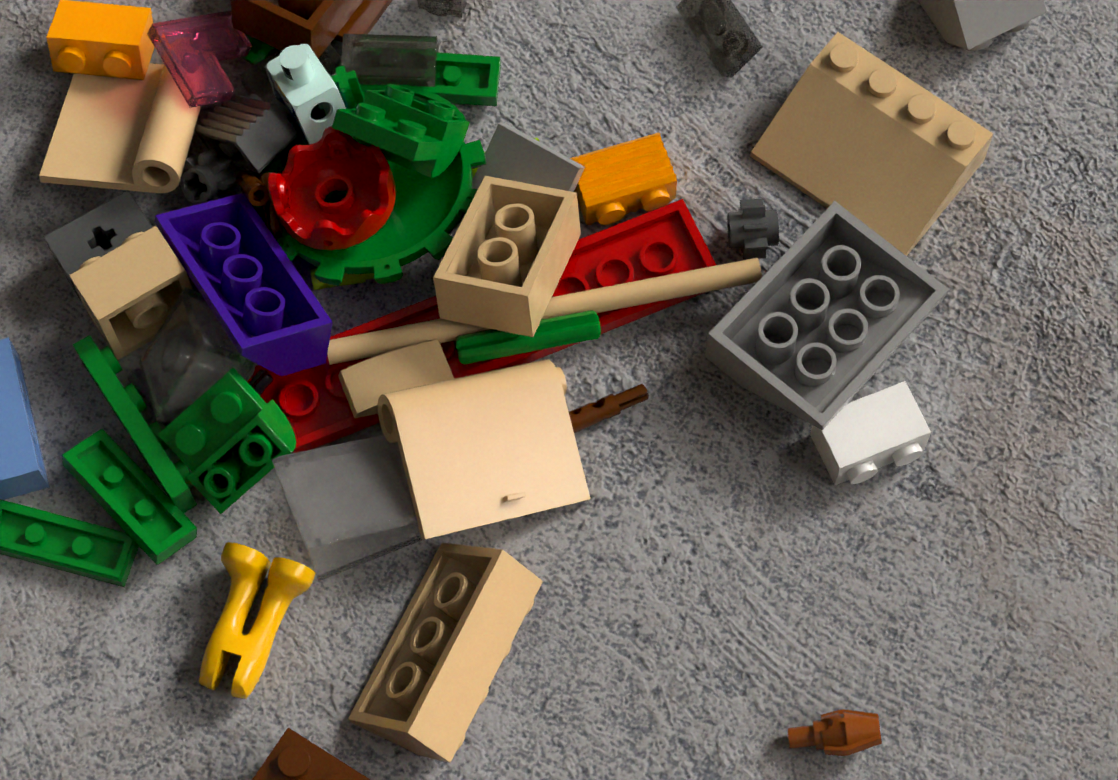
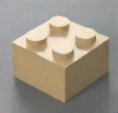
(131, 290)

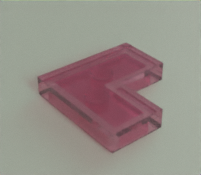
(193, 52)

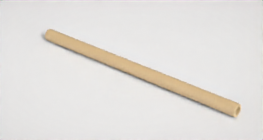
(597, 299)

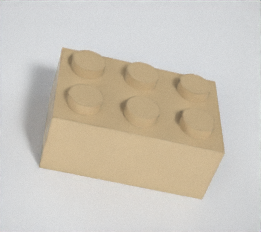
(507, 256)

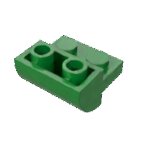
(405, 129)
(229, 439)

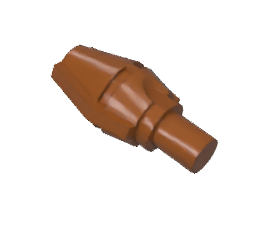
(839, 733)

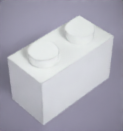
(872, 434)

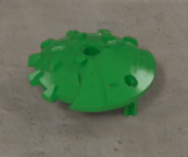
(422, 212)

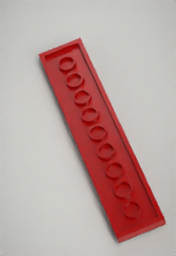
(631, 251)

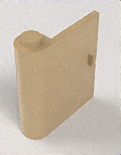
(121, 133)
(486, 447)

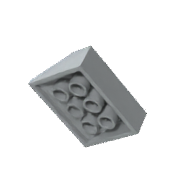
(823, 318)

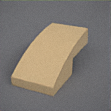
(392, 372)

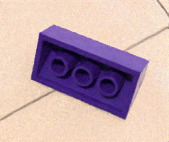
(249, 283)

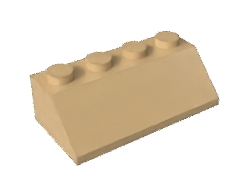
(446, 650)

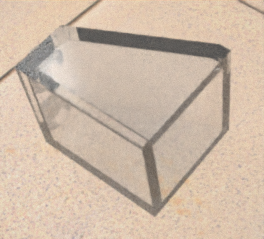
(349, 502)

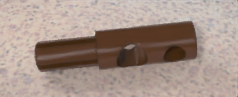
(606, 407)

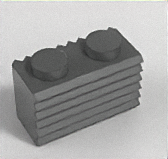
(248, 131)

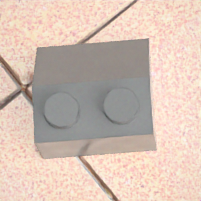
(975, 22)

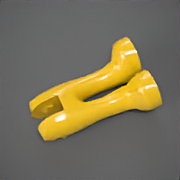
(247, 572)

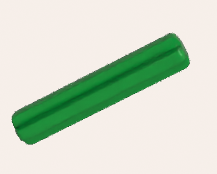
(549, 334)

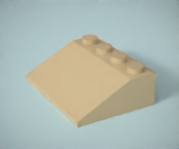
(872, 143)

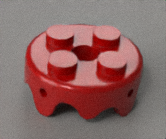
(328, 166)

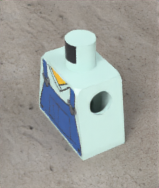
(300, 85)

